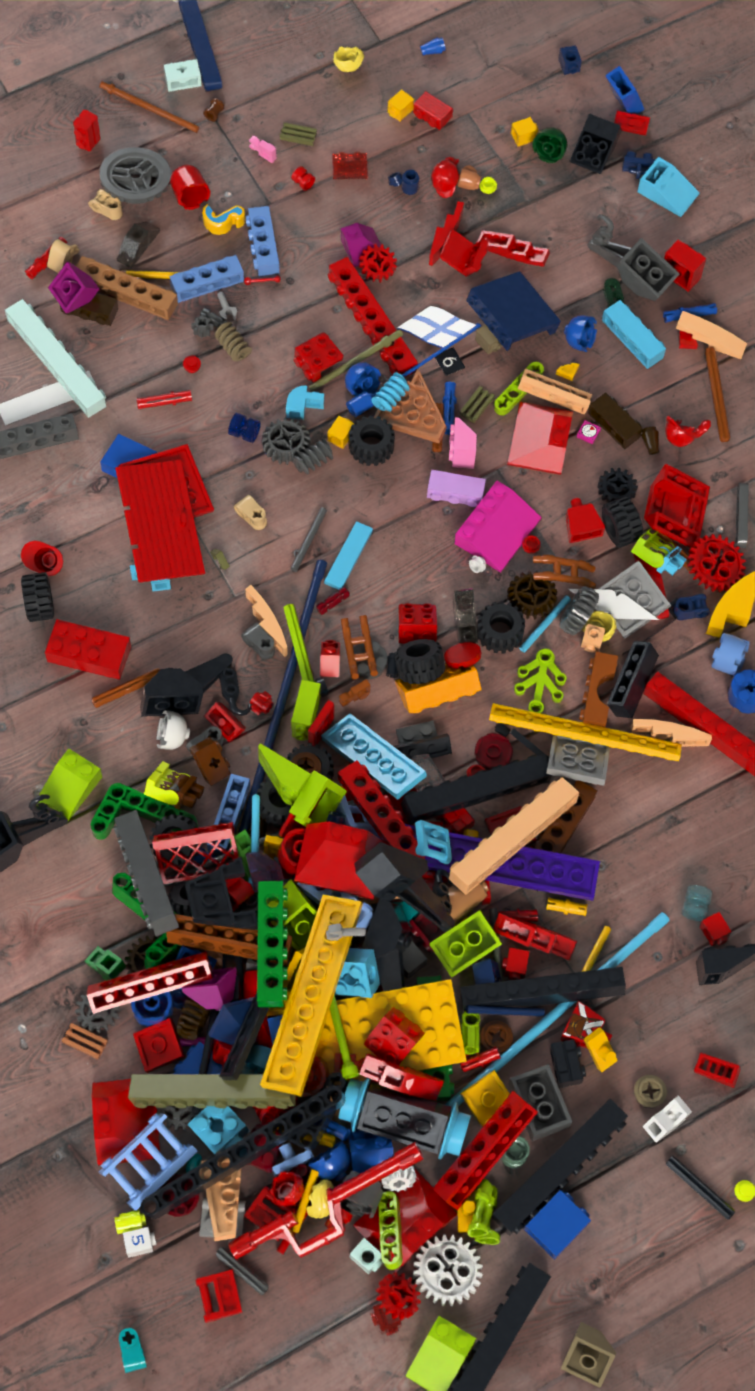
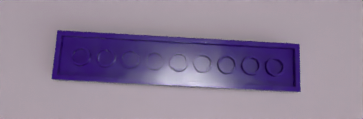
(529, 868)

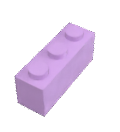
(455, 488)

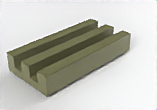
(299, 132)
(483, 394)

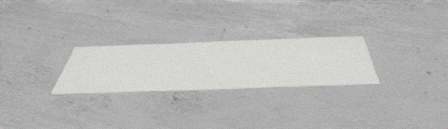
(35, 402)

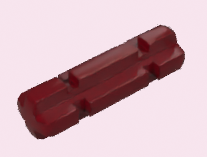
(333, 600)

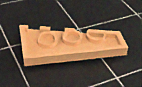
(223, 1203)

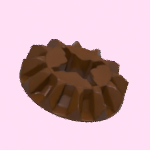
(312, 761)
(493, 1028)

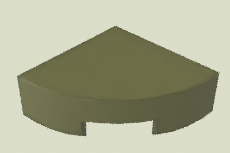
(218, 554)

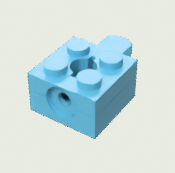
(358, 974)
(219, 1129)

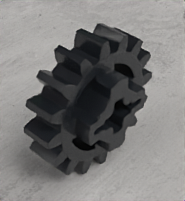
(617, 485)

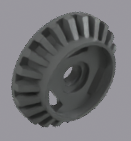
(122, 164)

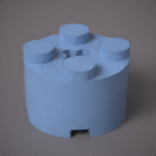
(730, 655)

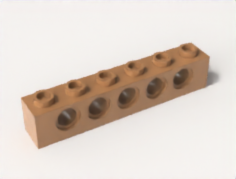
(131, 295)

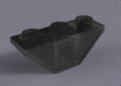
(136, 243)
(465, 615)

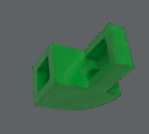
(105, 963)

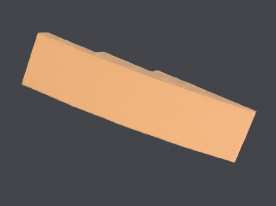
(711, 334)
(267, 619)
(671, 731)

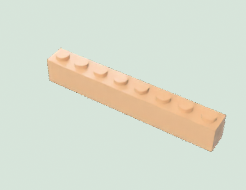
(513, 835)

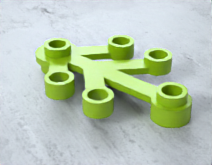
(541, 679)

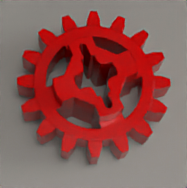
(372, 268)
(398, 1296)

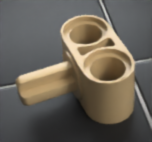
(60, 254)

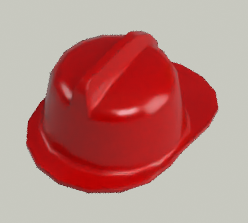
(42, 557)

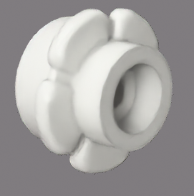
(477, 564)

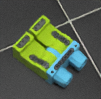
(658, 552)

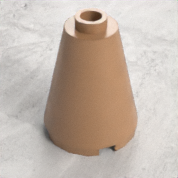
(464, 904)

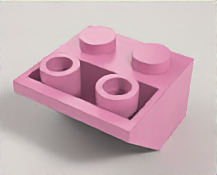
(462, 445)

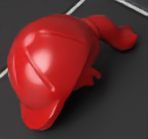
(445, 177)
(683, 435)

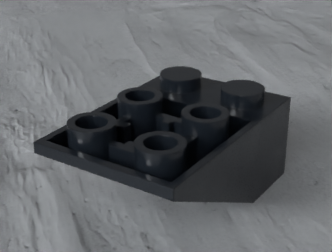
(595, 143)
(719, 964)

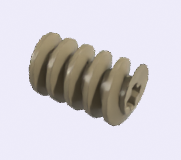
(232, 342)

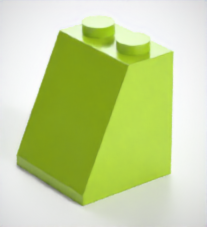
(300, 915)

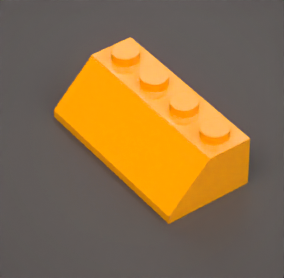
(448, 687)

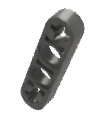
(742, 515)

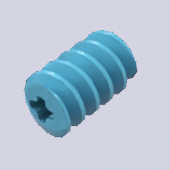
(390, 393)

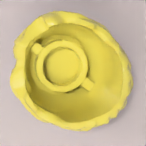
(348, 58)
(603, 620)
(318, 1198)

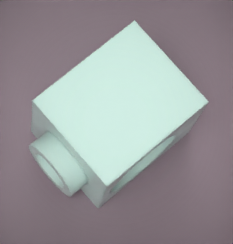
(366, 1247)

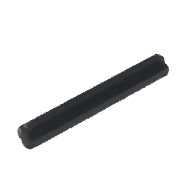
(700, 1187)

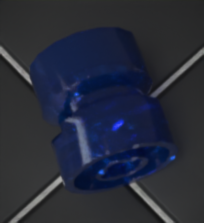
(238, 427)

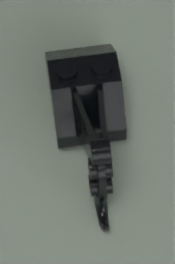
(184, 690)
(20, 833)
(395, 873)
(388, 937)

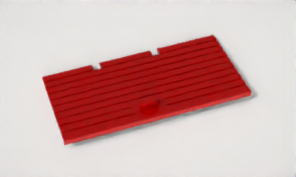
(160, 521)

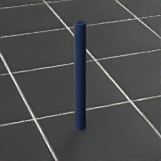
(497, 1010)

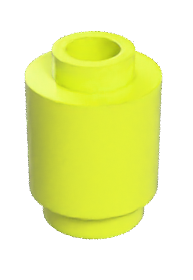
(130, 1221)

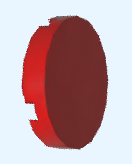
(462, 654)

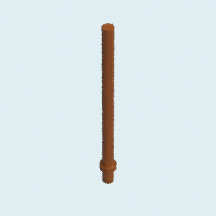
(111, 89)

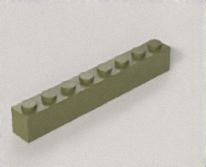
(204, 1091)

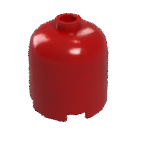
(189, 187)

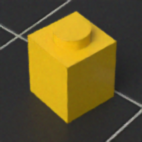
(400, 105)
(524, 131)
(339, 432)

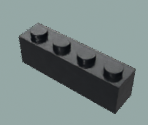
(632, 679)

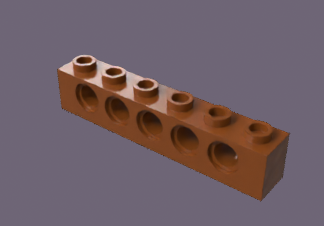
(220, 939)

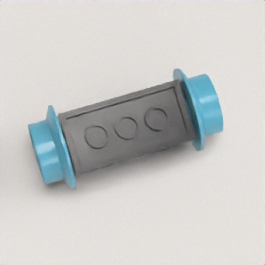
(404, 1117)

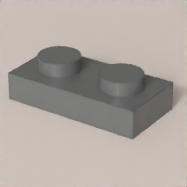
(416, 732)

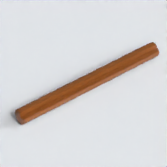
(717, 394)

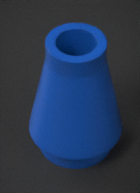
(434, 46)

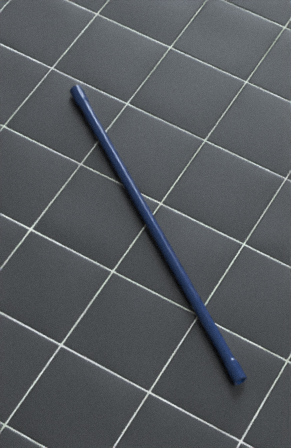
(318, 575)

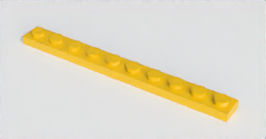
(585, 732)

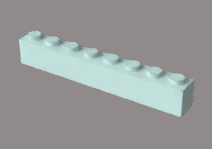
(55, 358)

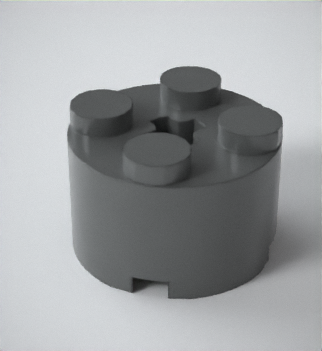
(364, 1201)

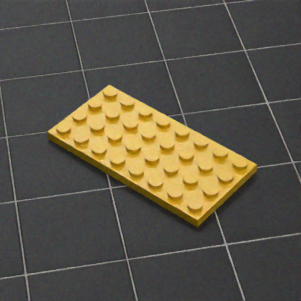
(427, 1005)

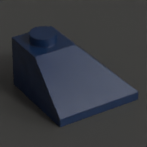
(230, 1021)

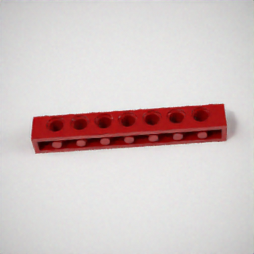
(379, 323)

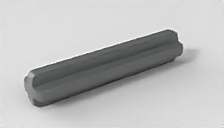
(242, 1271)

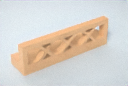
(554, 394)

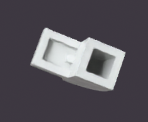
(667, 1119)

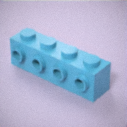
(633, 334)

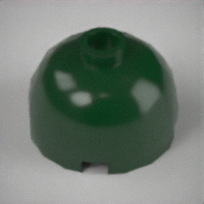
(550, 144)

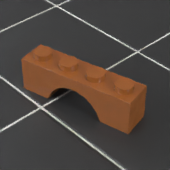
(603, 670)

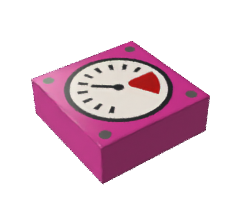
(588, 432)

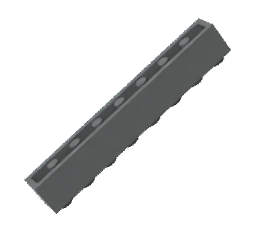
(146, 873)

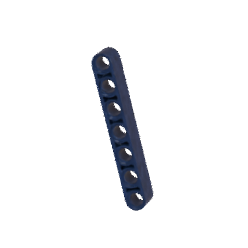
(200, 45)

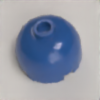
(581, 332)
(362, 378)
(332, 1163)

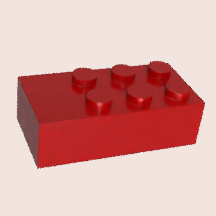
(88, 649)

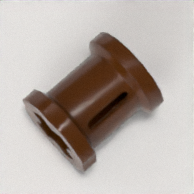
(213, 110)

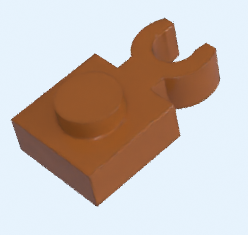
(357, 692)

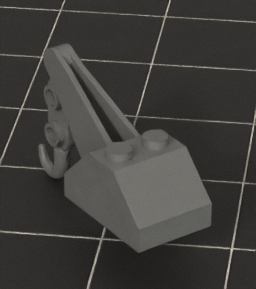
(638, 266)

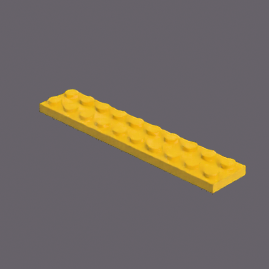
(310, 998)

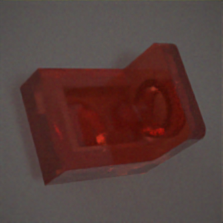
(378, 1318)

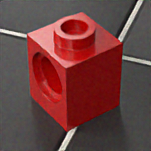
(715, 929)

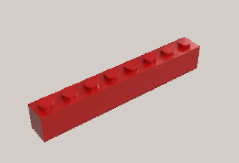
(697, 716)

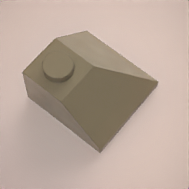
(589, 1355)

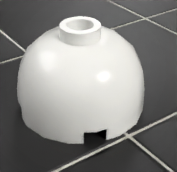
(172, 730)

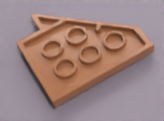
(416, 413)

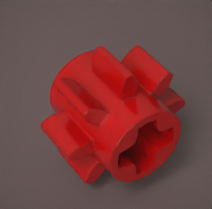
(261, 703)

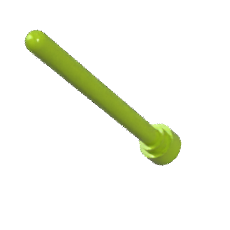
(348, 1069)

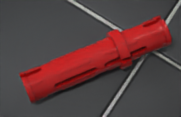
(40, 263)
(142, 402)

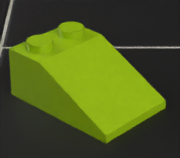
(284, 774)
(70, 783)
(466, 943)
(440, 1356)

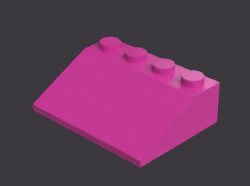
(497, 526)

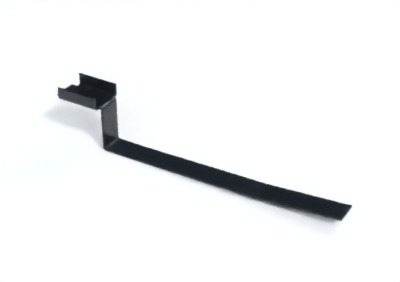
(672, 613)
(503, 730)

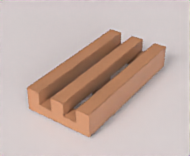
(69, 1033)

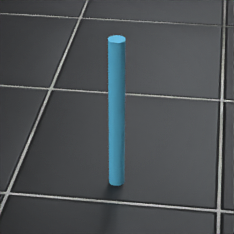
(545, 623)

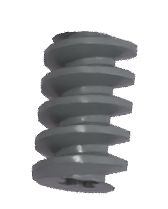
(313, 456)

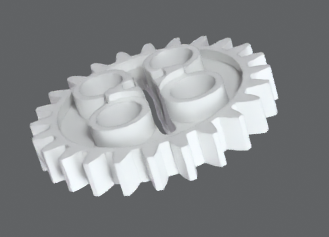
(463, 1260)

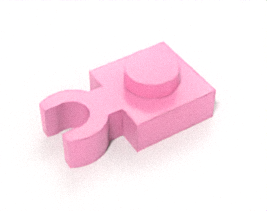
(265, 149)

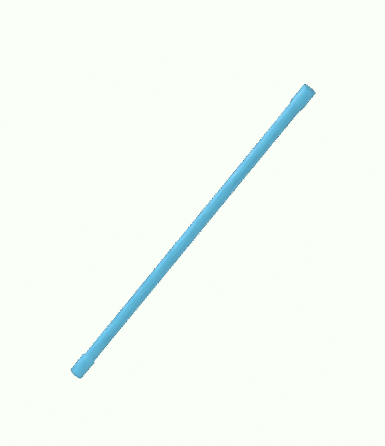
(653, 927)

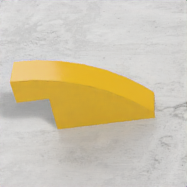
(734, 606)

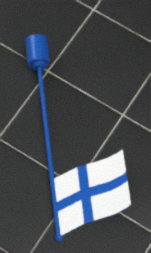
(433, 327)

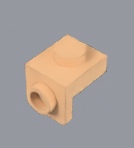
(593, 638)

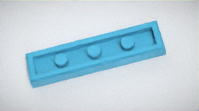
(348, 556)

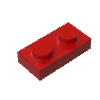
(632, 123)

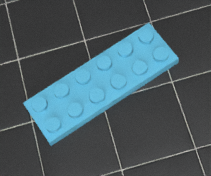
(384, 762)

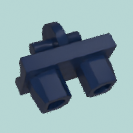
(637, 165)

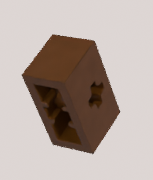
(202, 755)

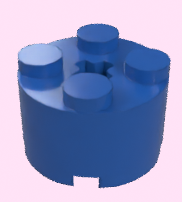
(742, 691)
(149, 1015)

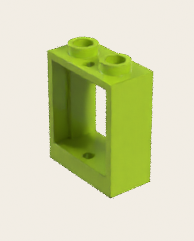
(305, 709)
(311, 794)

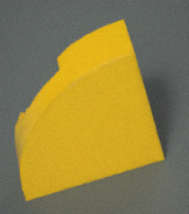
(568, 371)

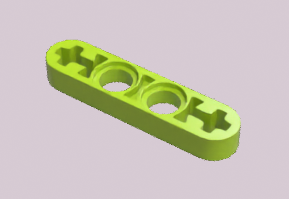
(511, 402)
(388, 1230)

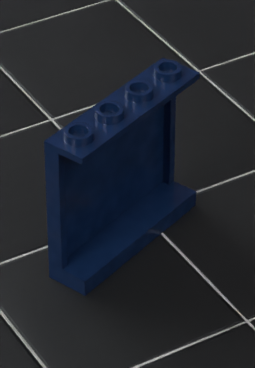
(512, 309)

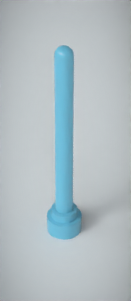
(255, 826)

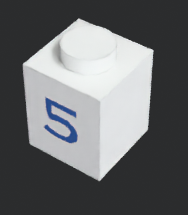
(139, 1242)

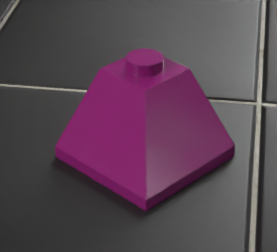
(356, 239)
(73, 288)
(216, 991)

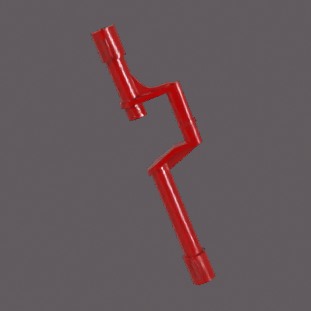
(281, 1227)

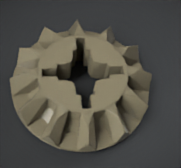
(656, 1084)

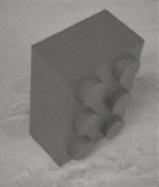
(542, 1093)

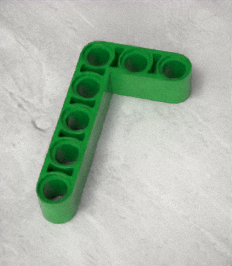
(124, 802)
(126, 896)

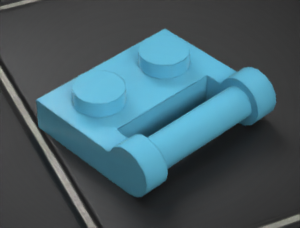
(435, 836)

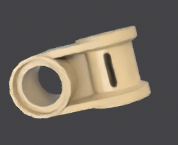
(106, 205)
(251, 512)

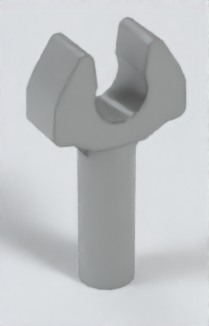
(226, 309)
(336, 932)

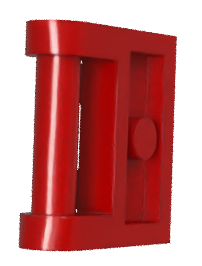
(260, 1213)
(226, 1295)

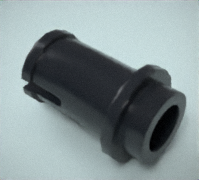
(392, 667)

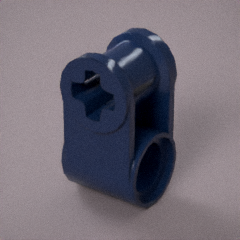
(694, 607)

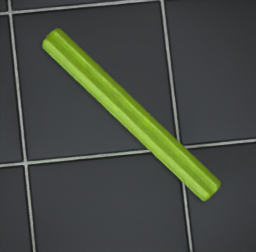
(298, 642)

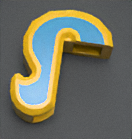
(223, 222)

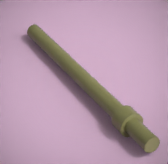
(385, 342)

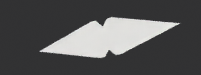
(619, 606)

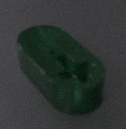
(609, 295)

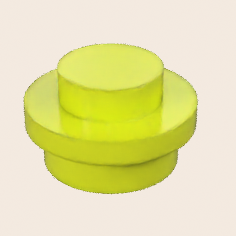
(488, 185)
(744, 1191)

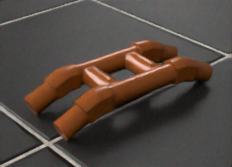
(556, 574)
(349, 642)

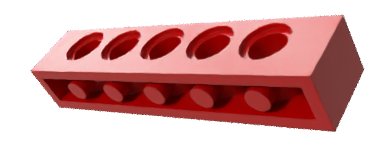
(357, 772)
(149, 982)
(485, 1150)

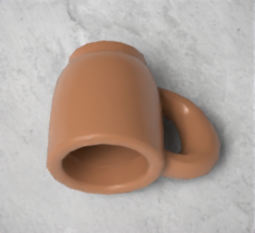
(469, 178)

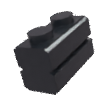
(566, 1063)

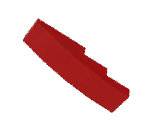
(451, 223)
(517, 250)
(535, 936)

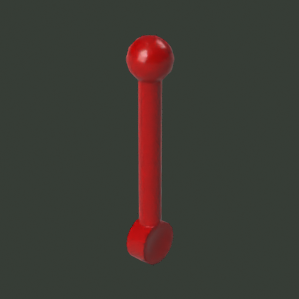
(248, 281)

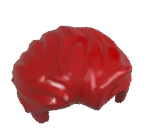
(287, 1189)

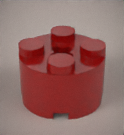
(287, 852)

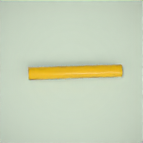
(151, 274)
(596, 949)
(305, 1199)

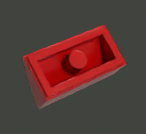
(222, 718)

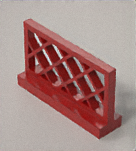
(189, 838)

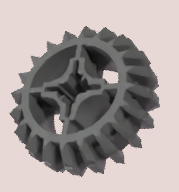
(289, 433)
(579, 610)

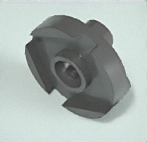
(380, 658)

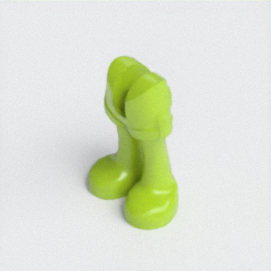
(486, 1202)

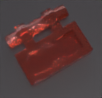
(350, 169)

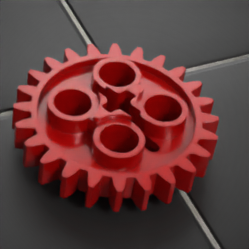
(700, 555)

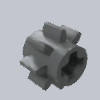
(202, 326)

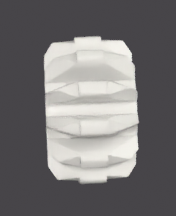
(400, 1179)

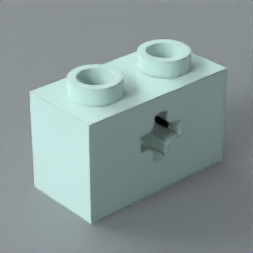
(182, 75)

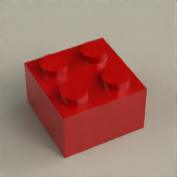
(687, 263)

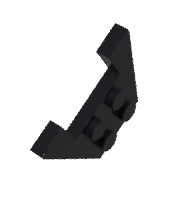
(211, 901)

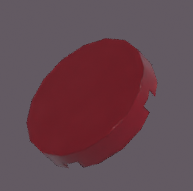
(493, 751)

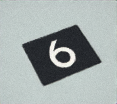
(449, 361)

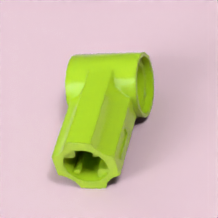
(470, 1032)

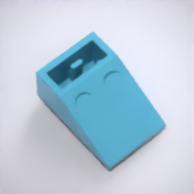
(667, 187)

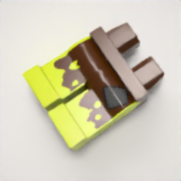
(173, 787)

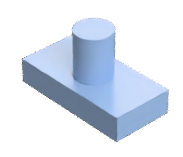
(291, 1159)

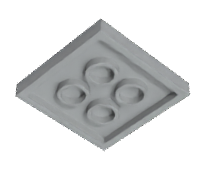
(640, 588)
(578, 760)

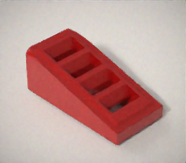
(715, 1076)

